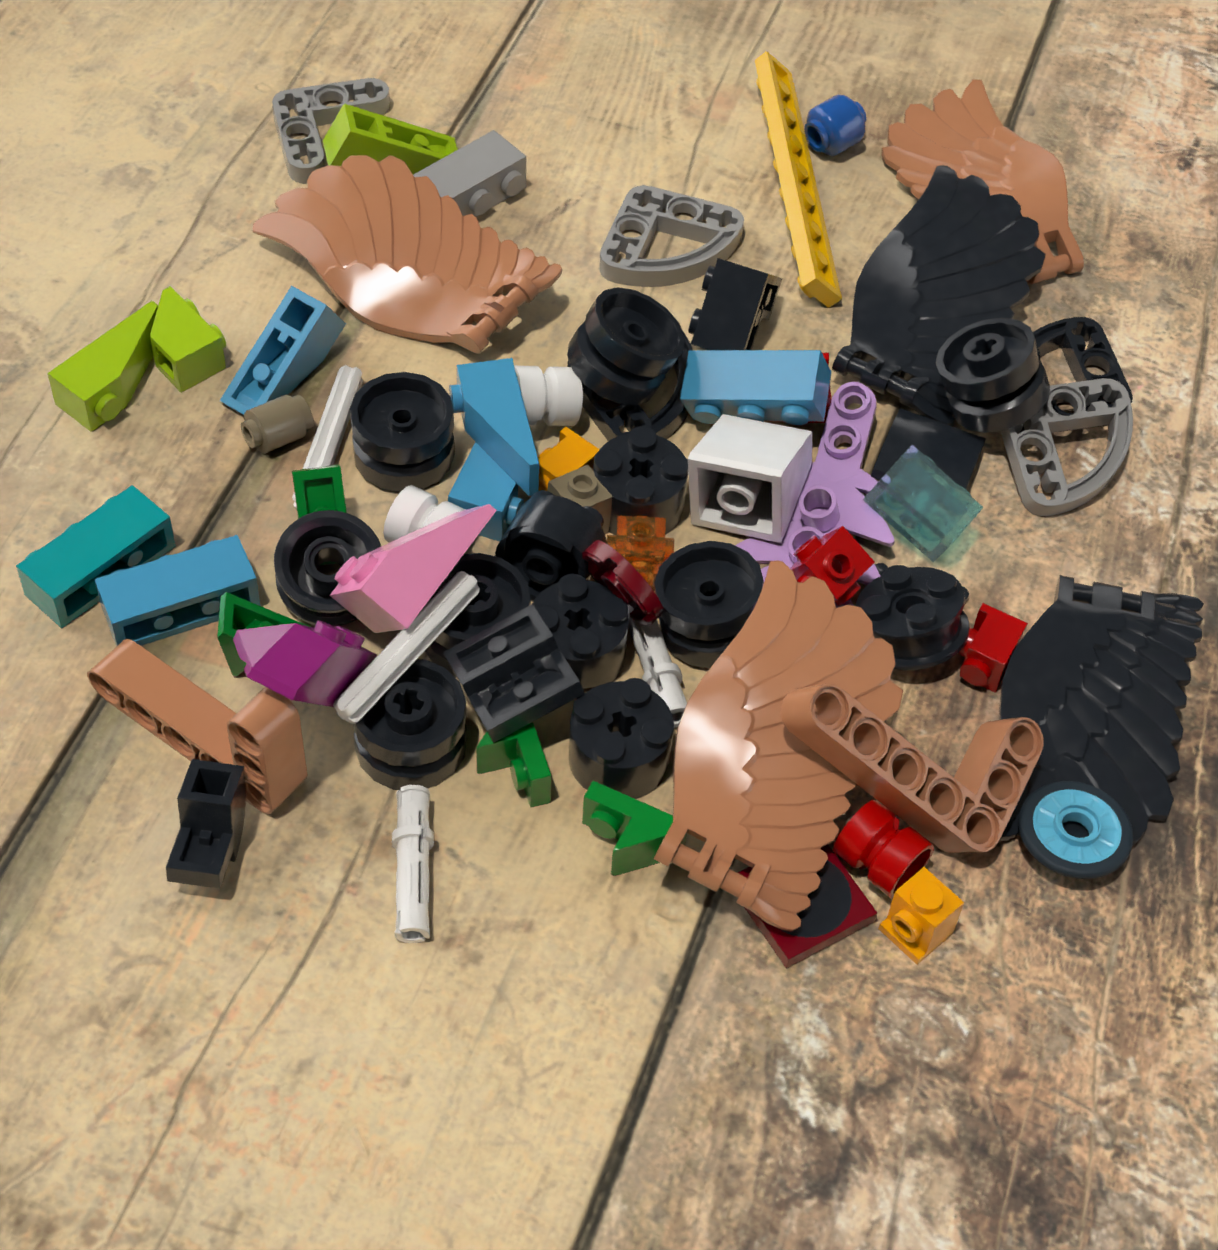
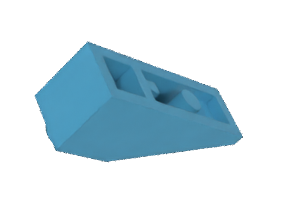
(285, 351)
(497, 418)
(485, 483)

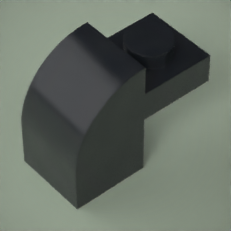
(210, 823)

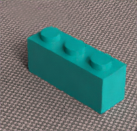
(113, 538)

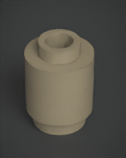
(277, 423)

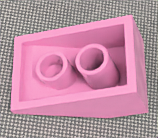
(398, 579)

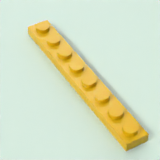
(797, 180)

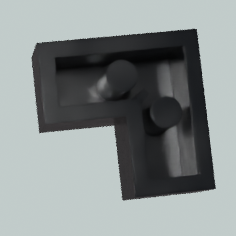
(733, 306)

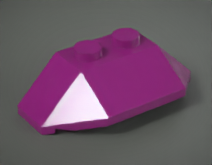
(303, 660)

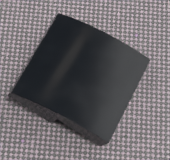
(949, 447)
(513, 673)

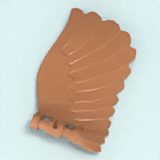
(974, 142)
(406, 253)
(744, 775)

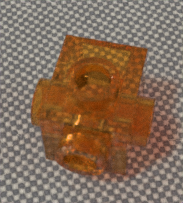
(642, 544)

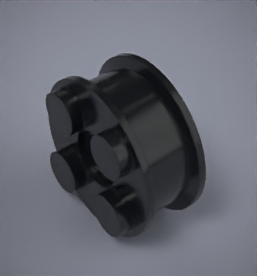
(306, 545)
(917, 614)

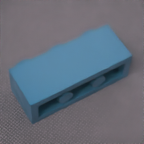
(756, 385)
(175, 591)

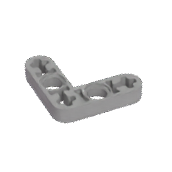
(307, 102)

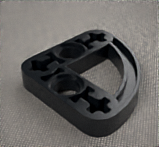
(1071, 336)
(664, 423)

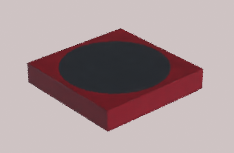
(834, 913)

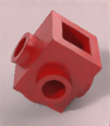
(834, 559)

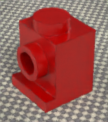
(990, 647)

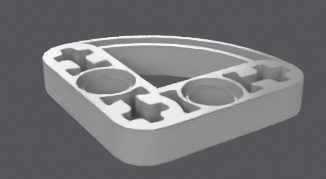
(642, 272)
(1047, 420)

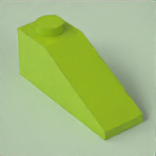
(379, 136)
(106, 372)

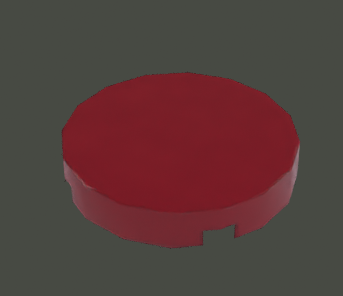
(624, 581)

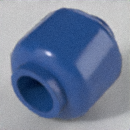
(835, 125)

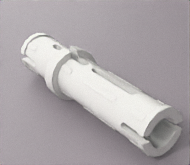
(658, 668)
(412, 842)

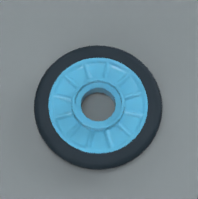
(1080, 858)

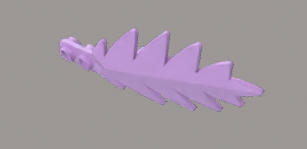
(833, 487)

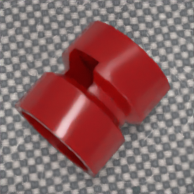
(875, 843)

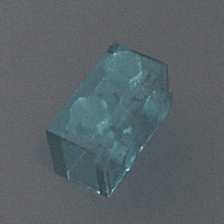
(923, 503)

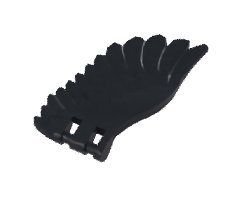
(939, 270)
(1105, 691)

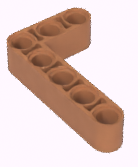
(260, 736)
(949, 811)

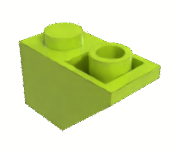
(184, 343)

